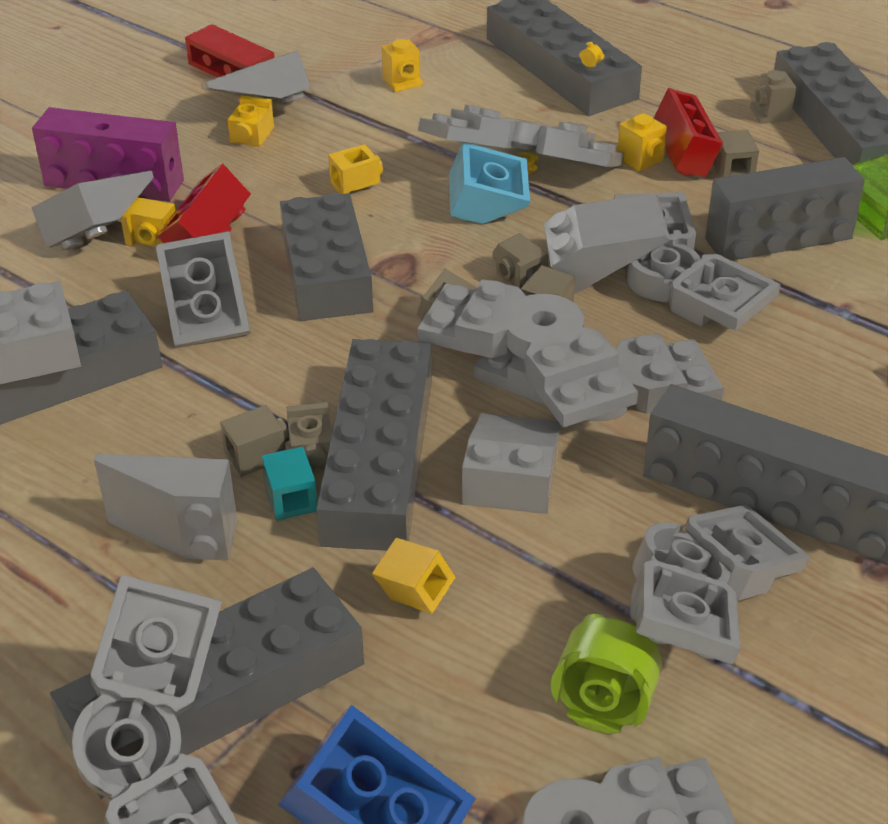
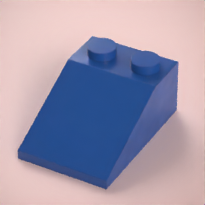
(371, 779)

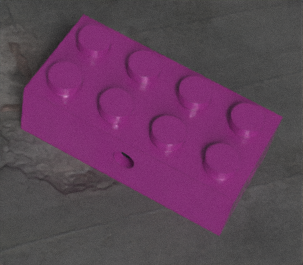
(99, 146)

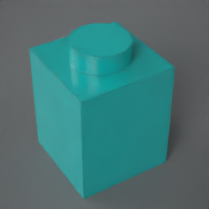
(289, 483)

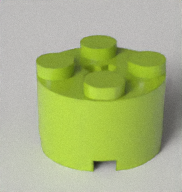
(607, 674)

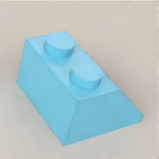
(487, 184)

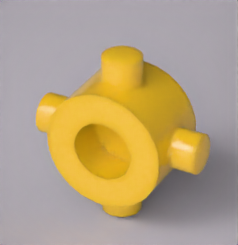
(591, 55)
(531, 160)

